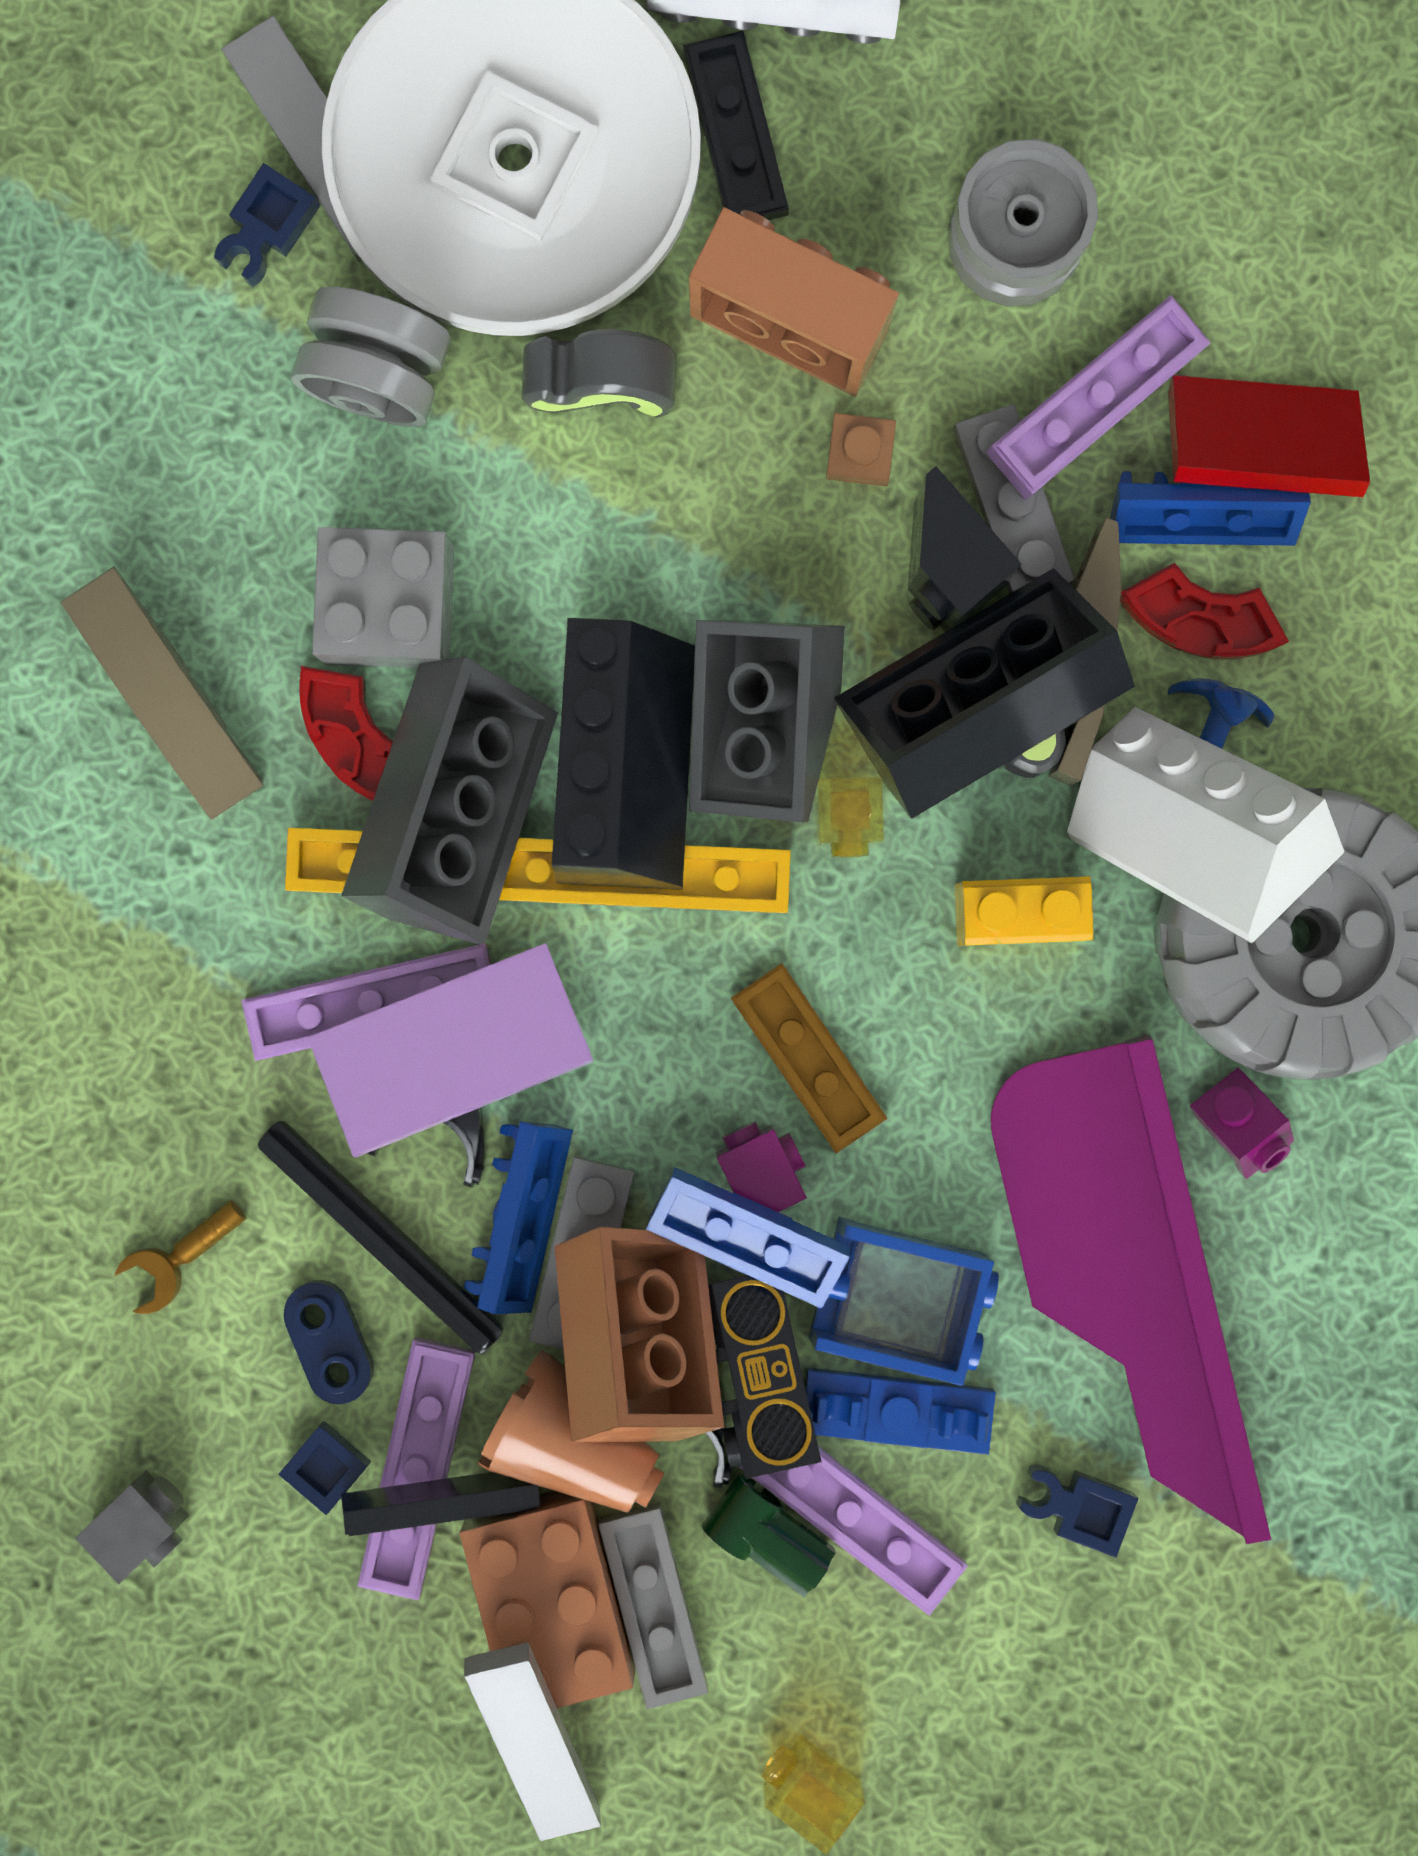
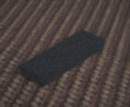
(735, 126)
(435, 1502)

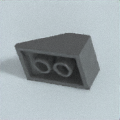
(762, 716)

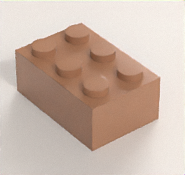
(791, 300)
(636, 1338)
(550, 1584)

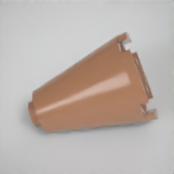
(536, 1447)

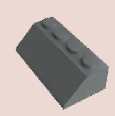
(451, 801)

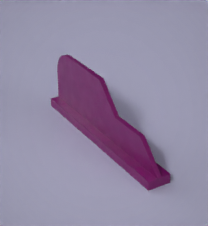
(1122, 1260)

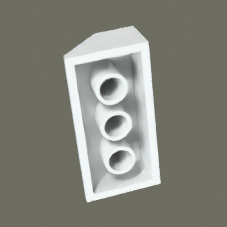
(1201, 823)

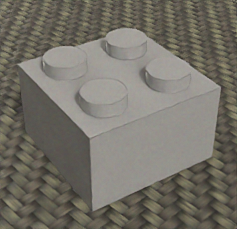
(382, 597)

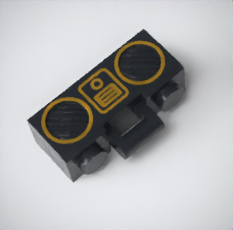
(771, 1404)

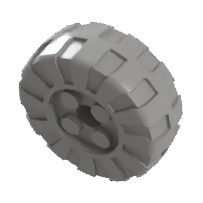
(1342, 995)

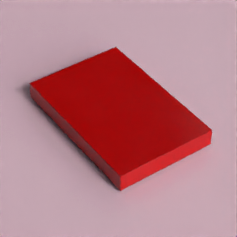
(1267, 436)

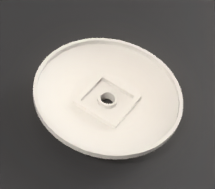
(453, 82)

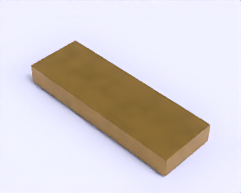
(809, 1058)

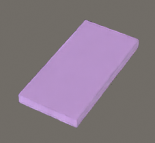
(449, 1050)

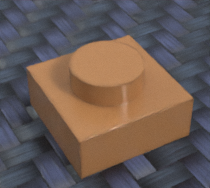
(861, 449)

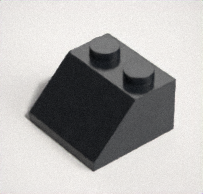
(953, 556)

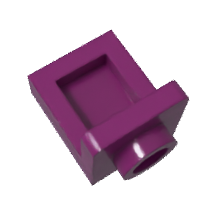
(1245, 1123)

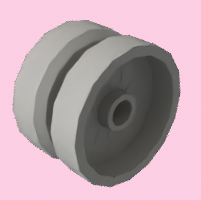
(1017, 186)
(371, 356)

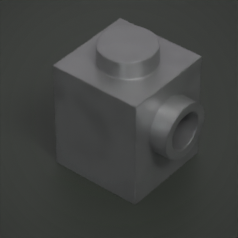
(136, 1527)

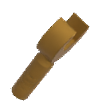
(185, 1251)

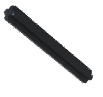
(380, 1236)

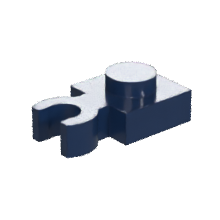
(270, 216)
(1087, 1510)

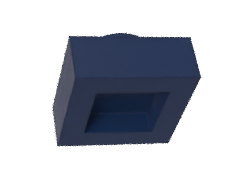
(324, 1467)

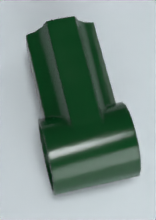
(758, 1528)

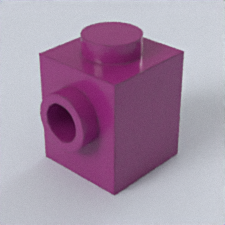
(762, 1166)

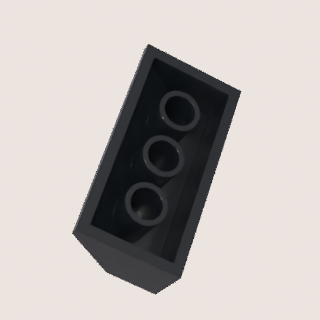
(986, 691)
(623, 756)

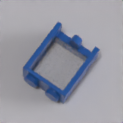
(906, 1303)

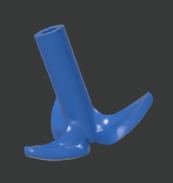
(1228, 707)

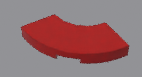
(1201, 620)
(343, 728)

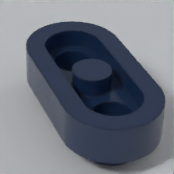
(331, 1342)

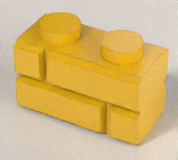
(1024, 911)

